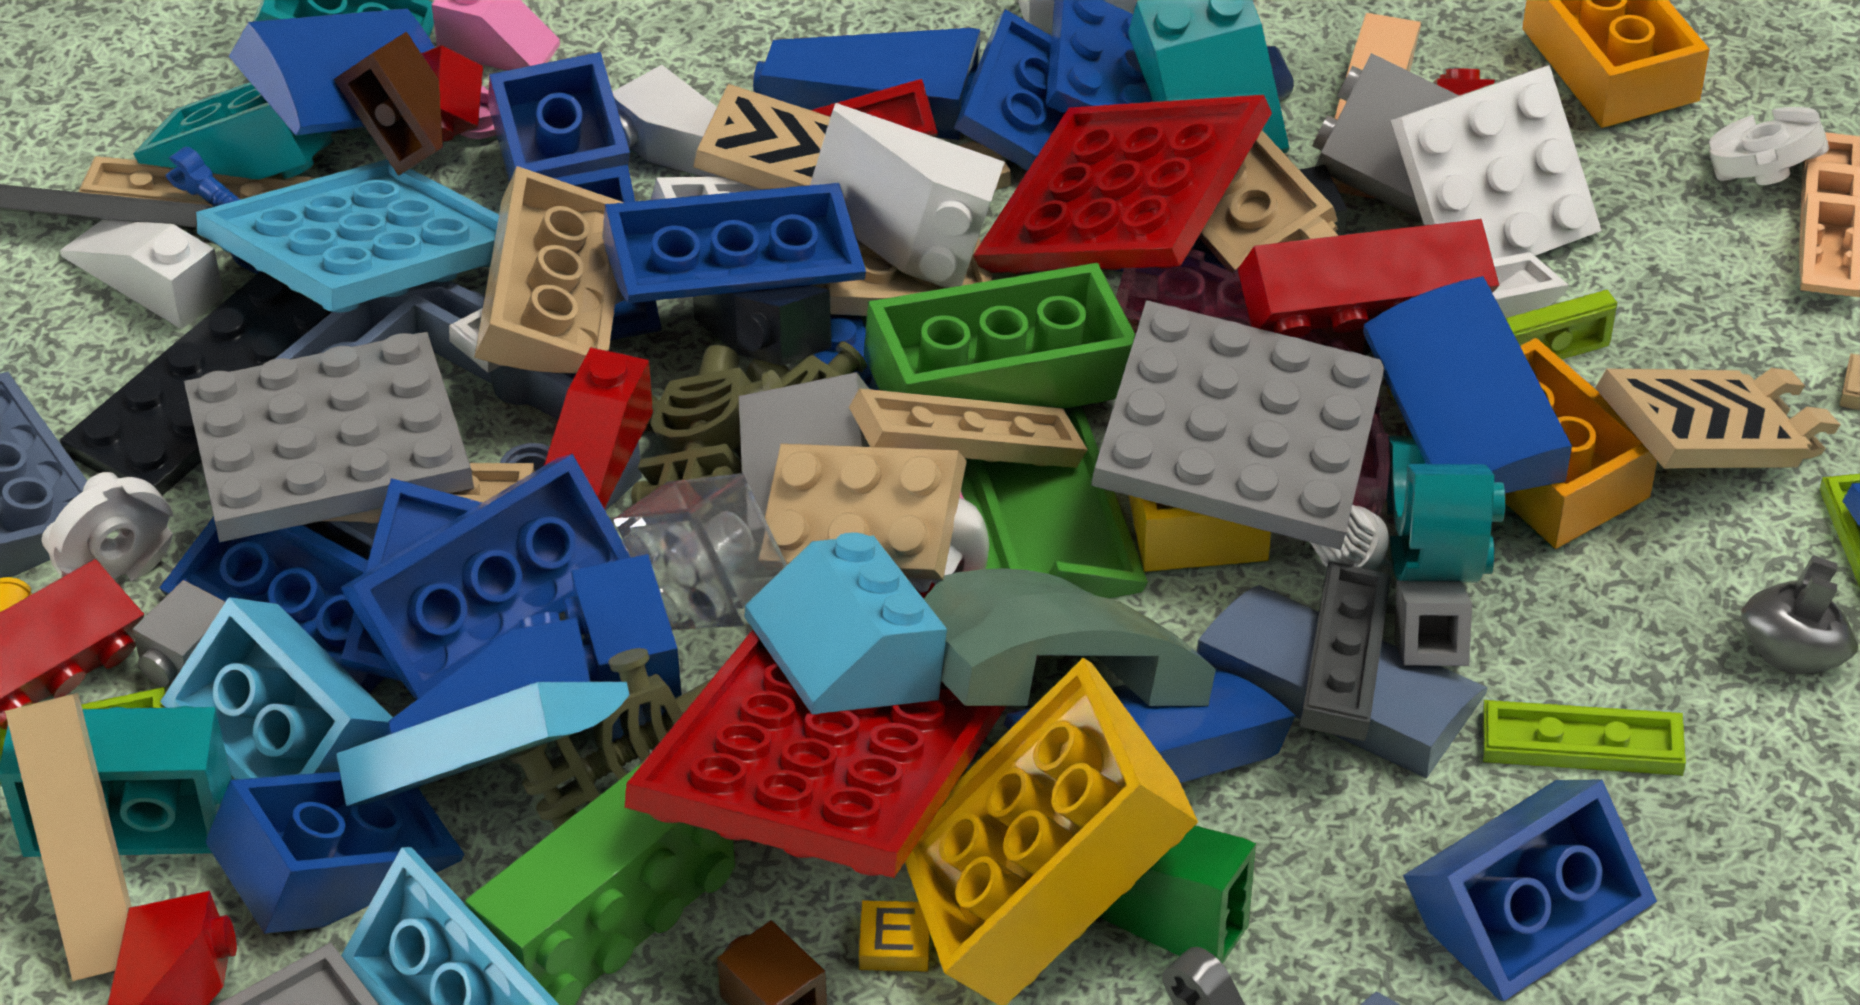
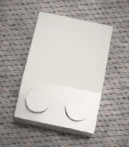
(909, 193)

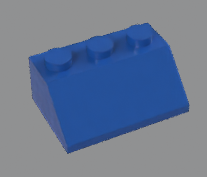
(1532, 885)

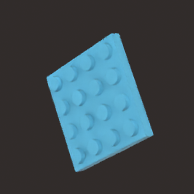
(355, 234)

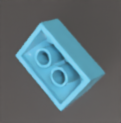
(850, 628)
(275, 694)

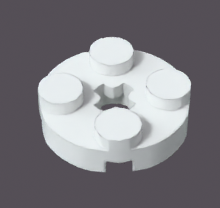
(1768, 147)
(102, 508)

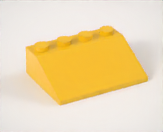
(1044, 836)

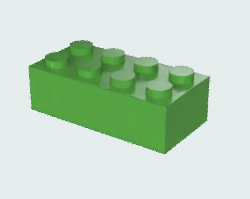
(1005, 340)
(599, 891)

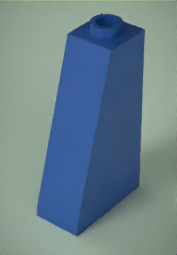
(844, 67)

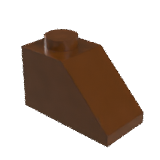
(397, 102)

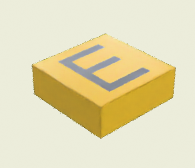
(893, 937)

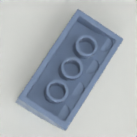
(34, 480)
(1413, 706)

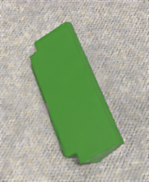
(1056, 520)

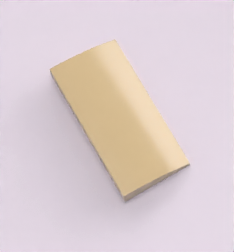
(547, 277)

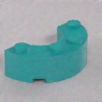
(1441, 516)

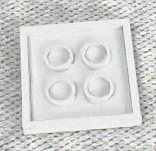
(1500, 160)

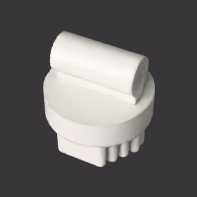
(1363, 544)

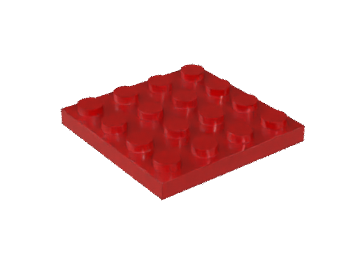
(1124, 185)

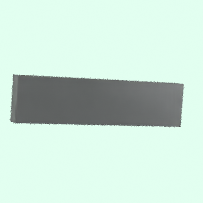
(98, 206)
(1346, 651)

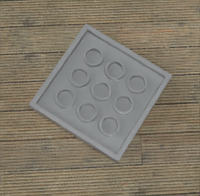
(1240, 424)
(324, 434)

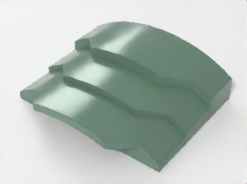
(1010, 616)

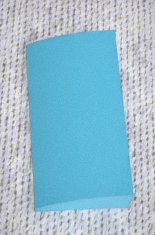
(474, 737)
(431, 949)

